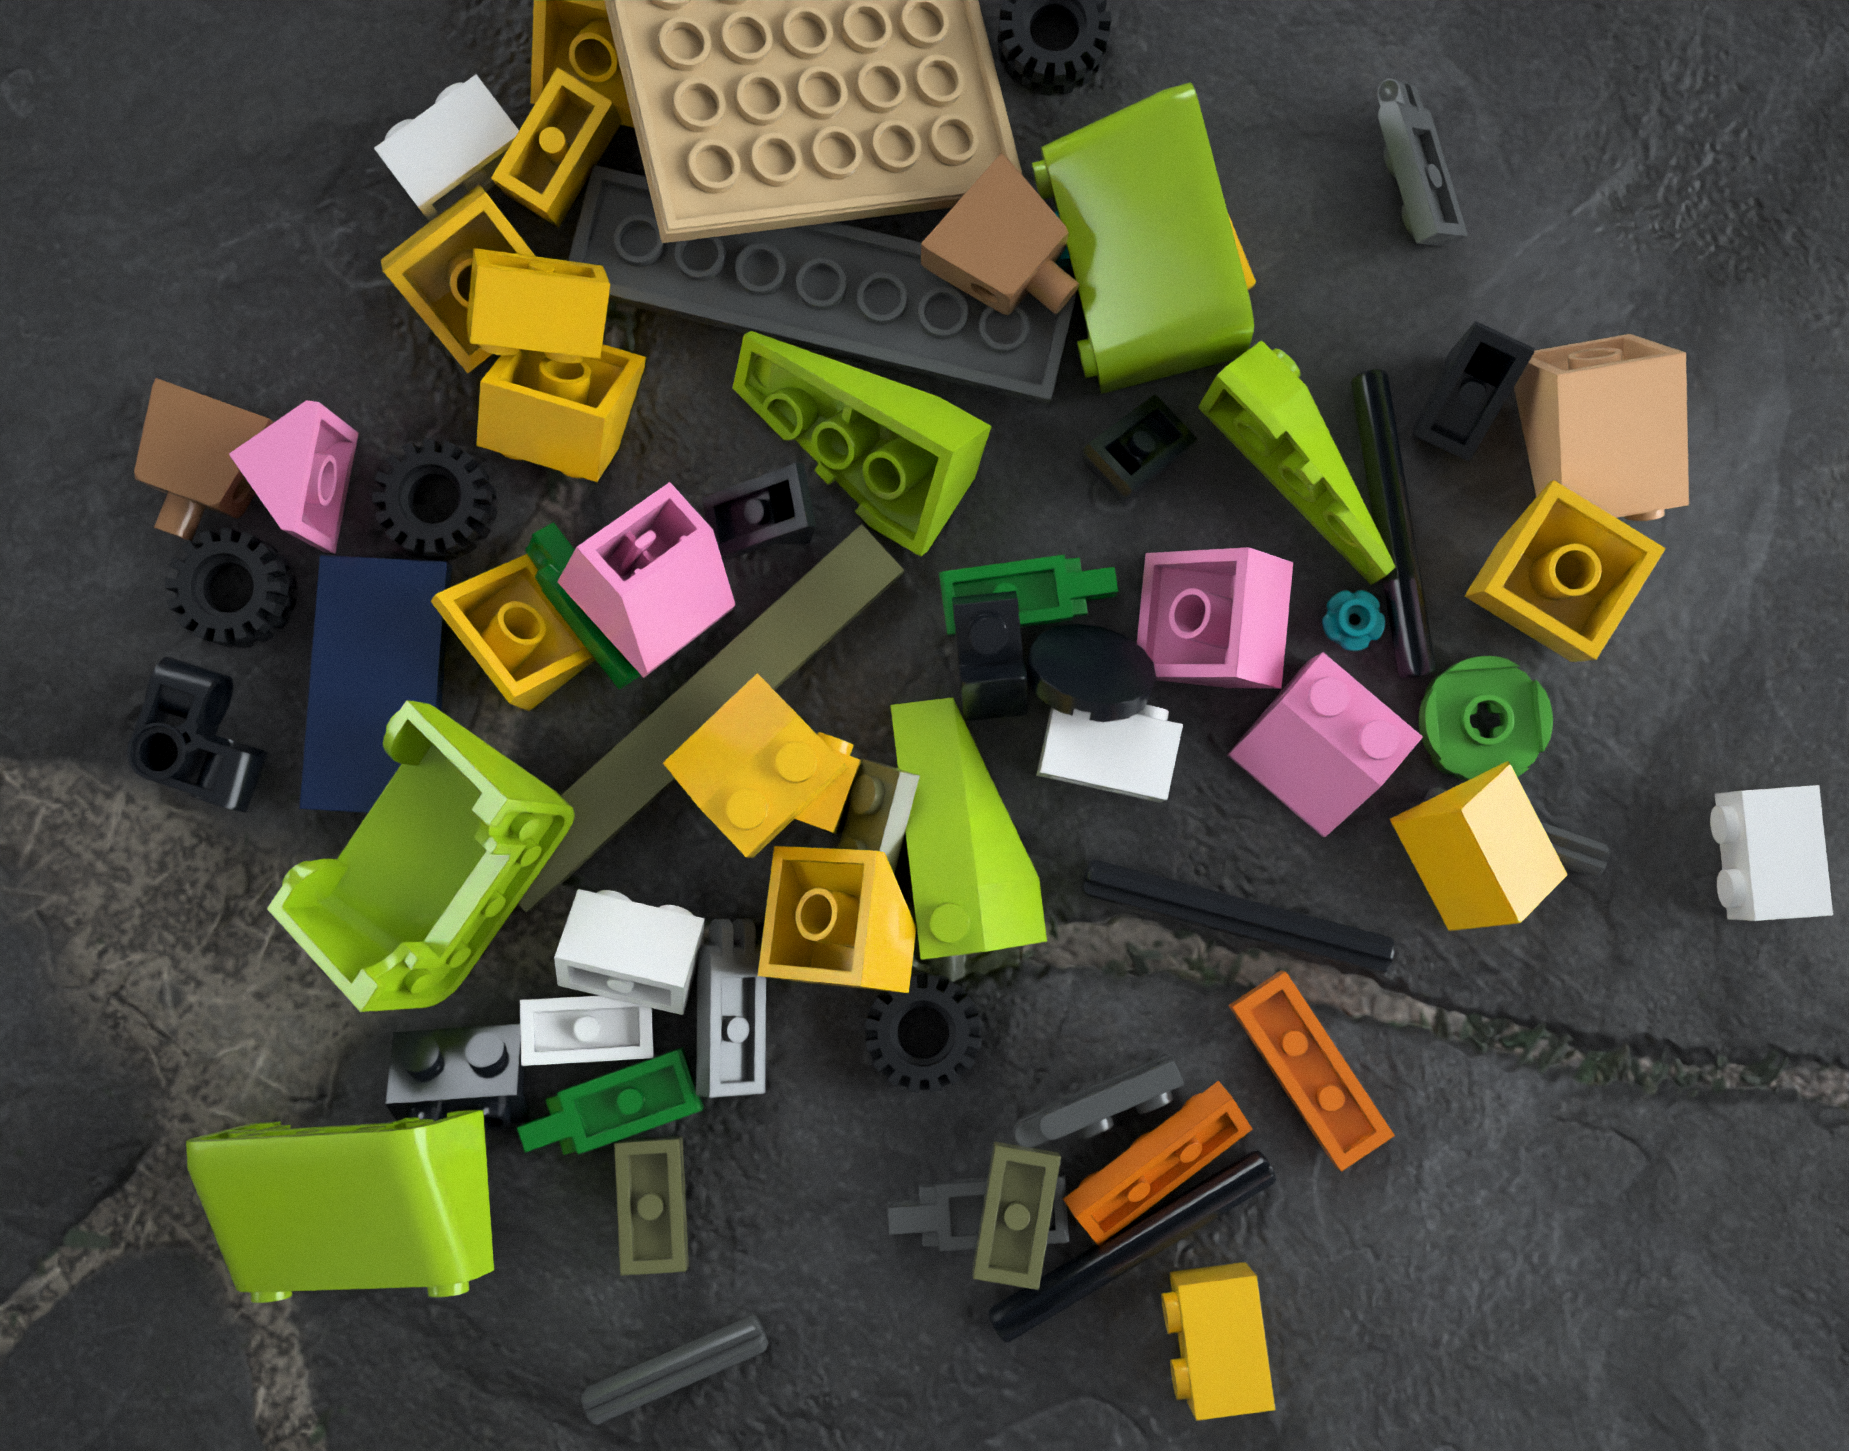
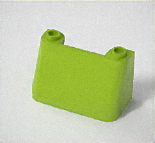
(1148, 242)
(426, 868)
(348, 1204)

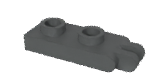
(1419, 166)
(730, 1012)
(1091, 1108)

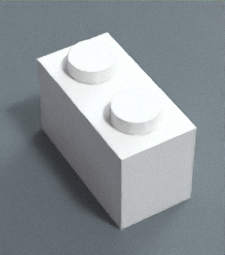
(449, 146)
(1113, 756)
(1772, 853)
(629, 950)

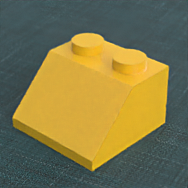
(436, 267)
(559, 411)
(1565, 573)
(754, 766)
(836, 920)

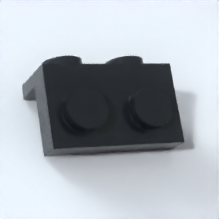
(458, 1072)

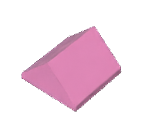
(302, 472)

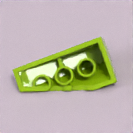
(1282, 433)
(882, 441)
(964, 853)

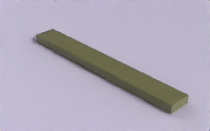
(771, 646)

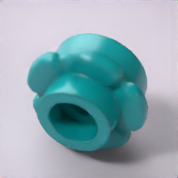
(1337, 624)

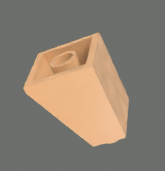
(1609, 423)

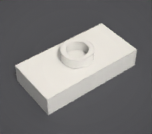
(584, 1030)

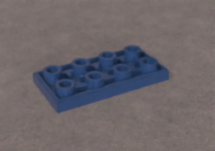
(370, 653)

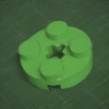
(1507, 691)

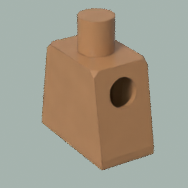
(1001, 243)
(188, 456)

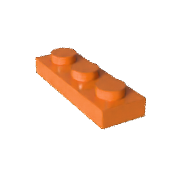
(1311, 1070)
(1157, 1163)

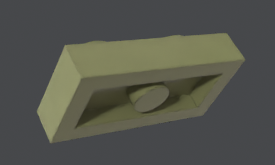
(879, 809)
(651, 1205)
(1016, 1215)

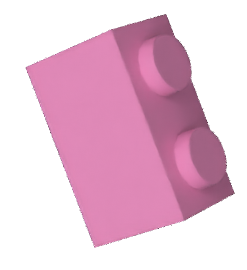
(1216, 616)
(1324, 745)

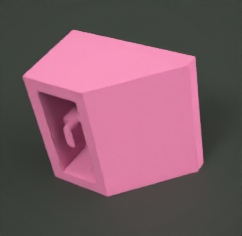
(651, 579)

